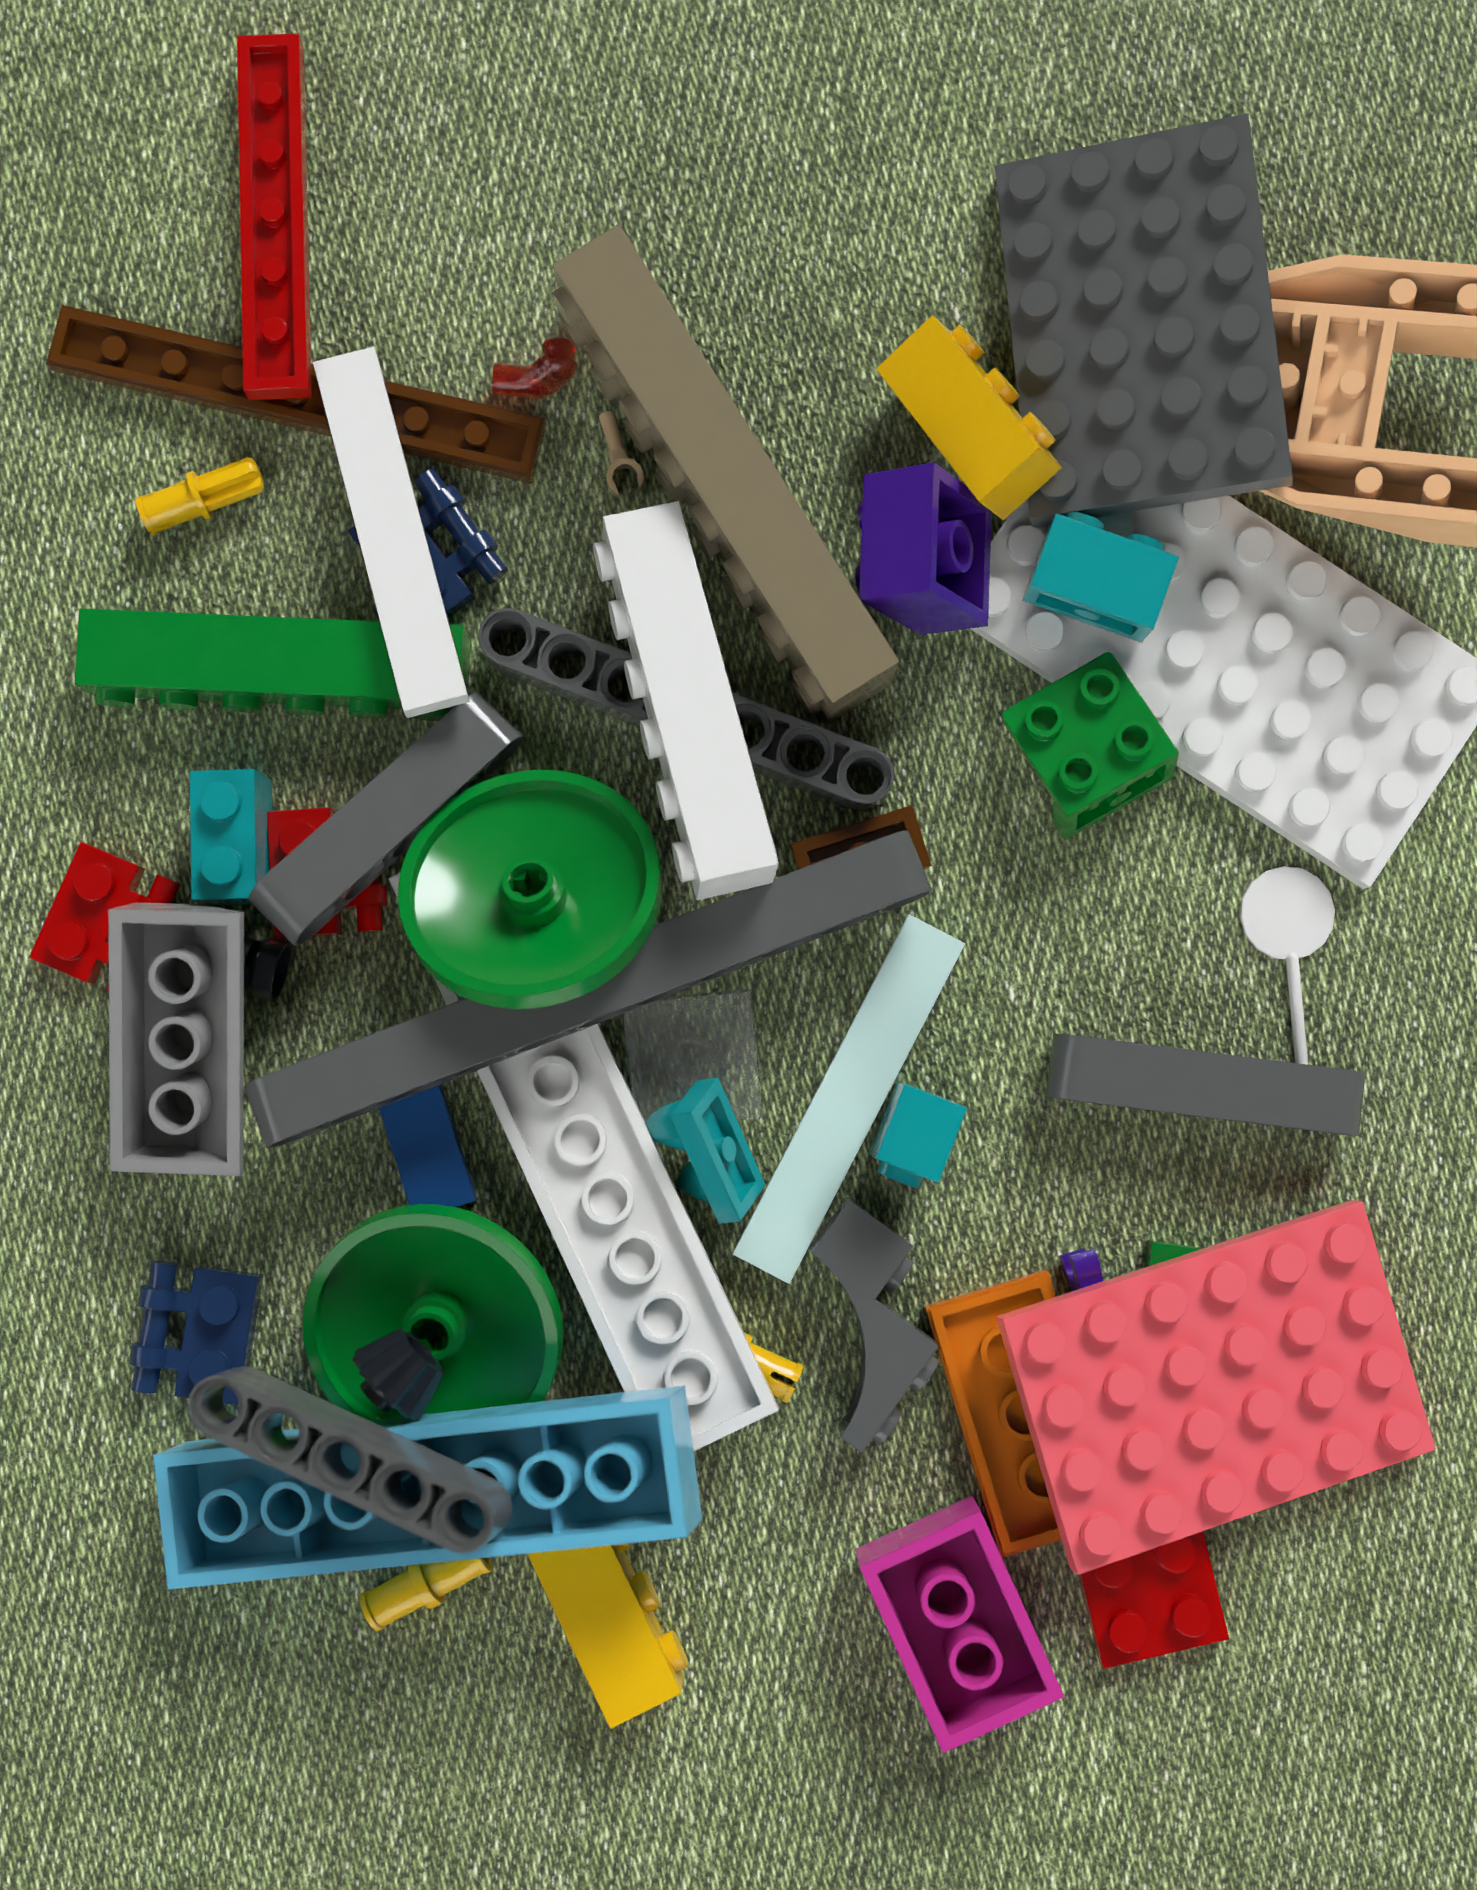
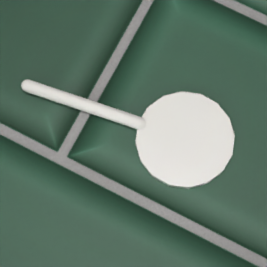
(1288, 918)

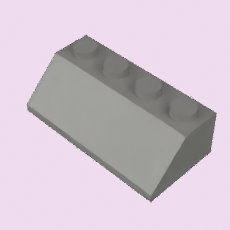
(176, 1039)

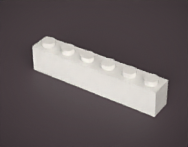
(687, 702)

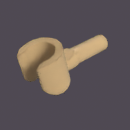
(617, 453)

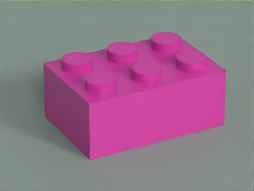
(958, 1624)

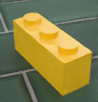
(971, 416)
(613, 1628)

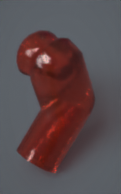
(540, 378)

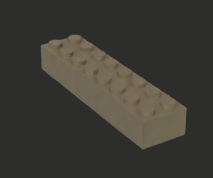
(722, 476)

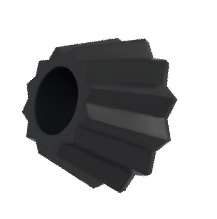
(398, 1373)

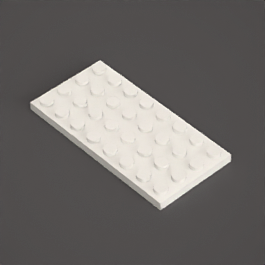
(1268, 676)

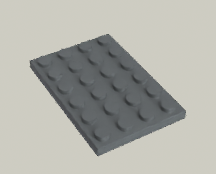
(1145, 320)

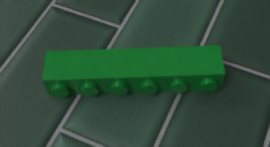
(242, 662)

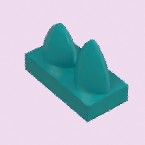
(719, 1156)

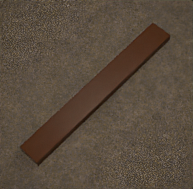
(212, 377)

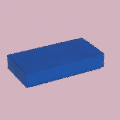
(428, 1150)

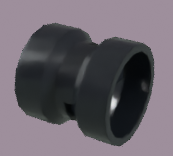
(266, 966)

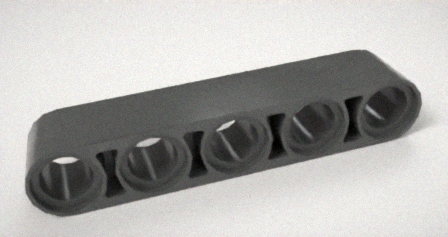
(383, 819)
(1205, 1084)
(319, 1461)

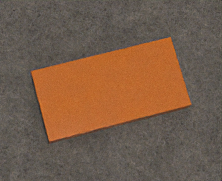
(992, 1410)

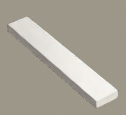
(390, 533)

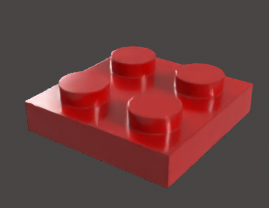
(1154, 1603)

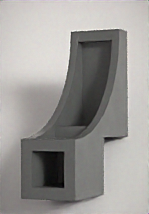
(894, 1350)

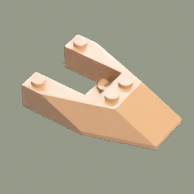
(1335, 351)

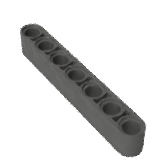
(606, 664)

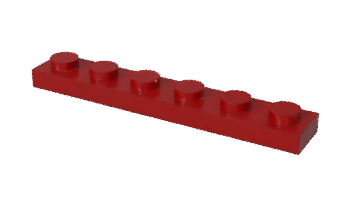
(273, 217)

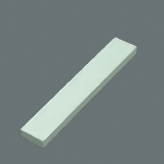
(848, 1099)

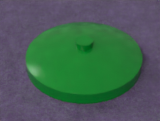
(530, 889)
(452, 1285)

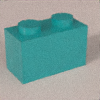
(1101, 576)
(228, 834)
(915, 1135)

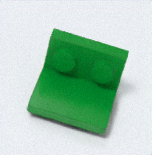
(1091, 743)

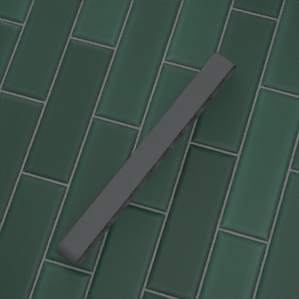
(673, 959)

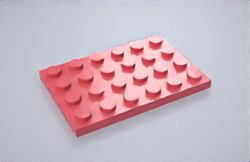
(1215, 1385)

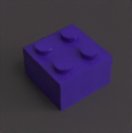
(924, 550)

